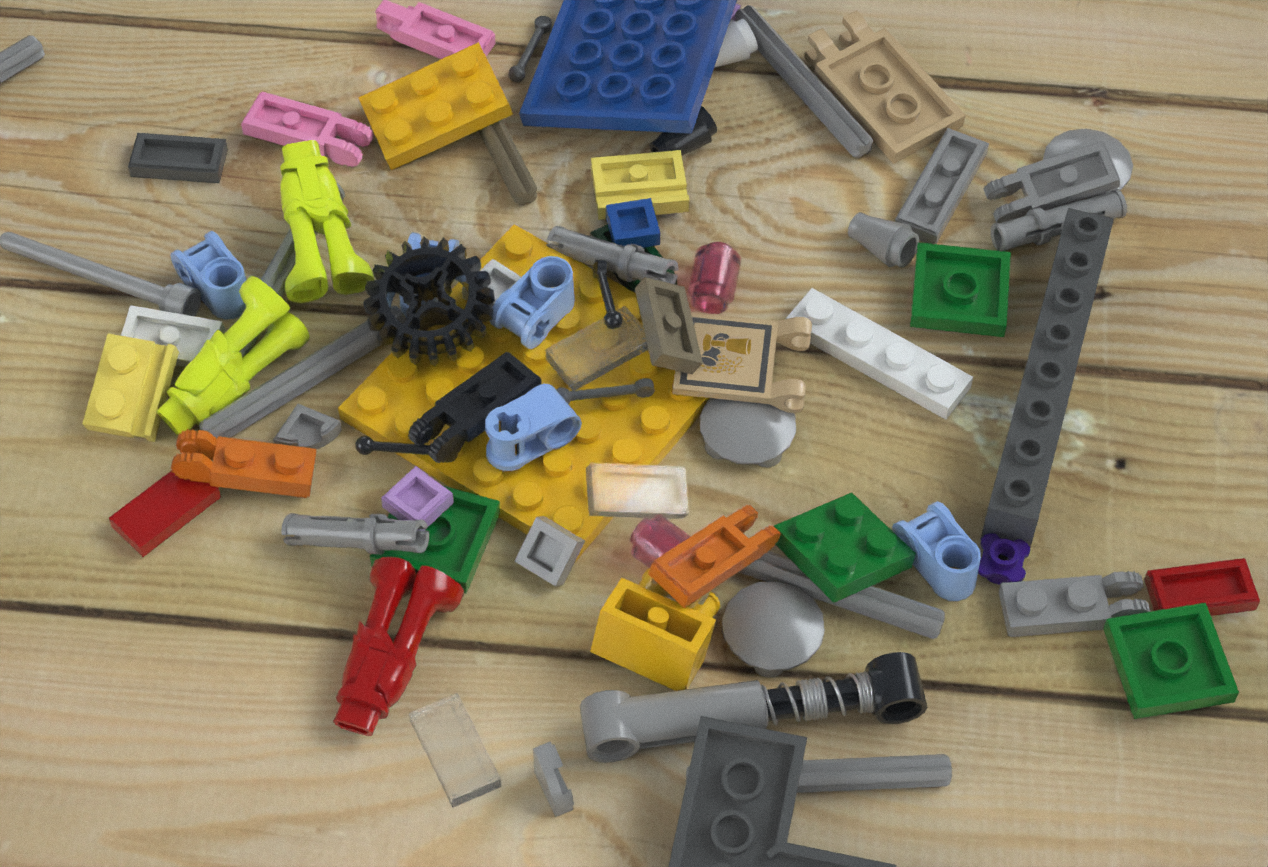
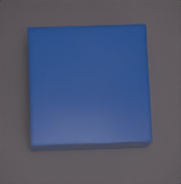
(633, 223)

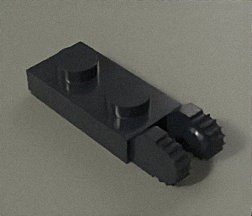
(469, 405)

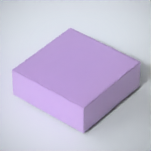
(417, 498)

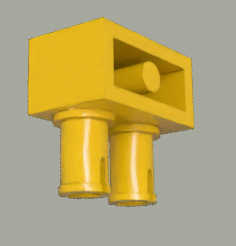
(653, 633)

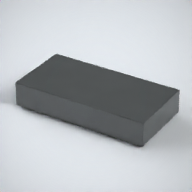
(178, 158)

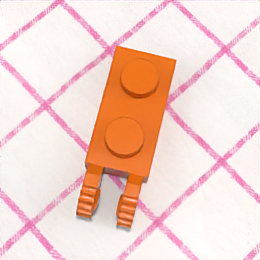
(244, 464)
(712, 556)

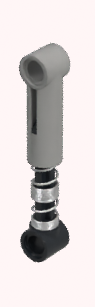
(622, 724)

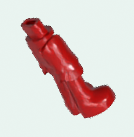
(377, 666)

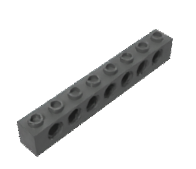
(1048, 378)

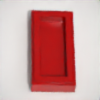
(162, 511)
(1220, 584)

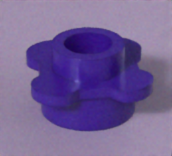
(999, 570)

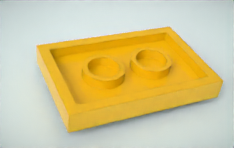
(435, 106)

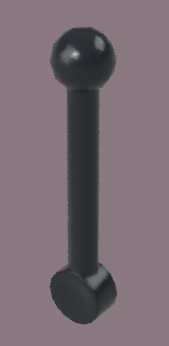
(613, 318)
(366, 445)

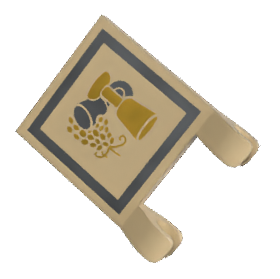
(740, 360)

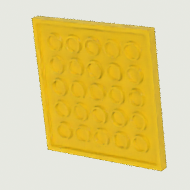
(555, 484)

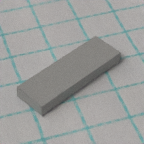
(942, 185)

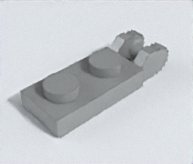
(1055, 181)
(1068, 603)

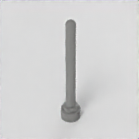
(172, 298)

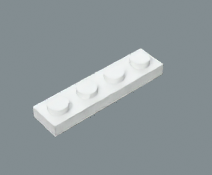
(883, 354)

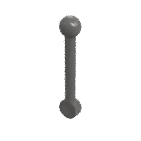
(542, 26)
(642, 388)

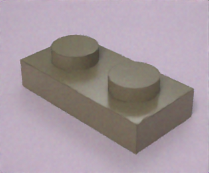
(668, 326)

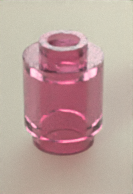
(714, 277)
(655, 538)

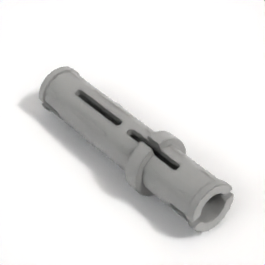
(1041, 224)
(627, 261)
(371, 533)

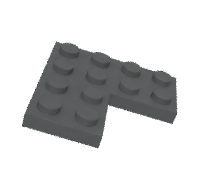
(744, 802)

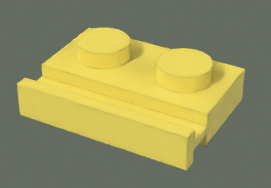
(641, 177)
(130, 387)

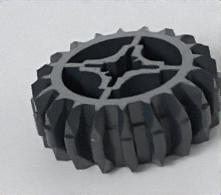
(443, 270)

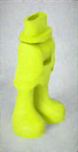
(314, 203)
(219, 371)

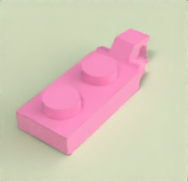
(431, 29)

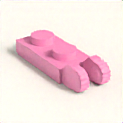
(291, 121)

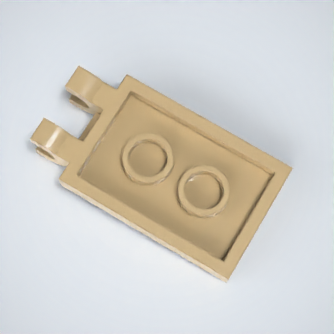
(883, 88)

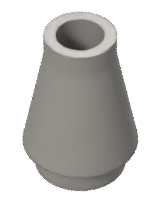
(887, 240)

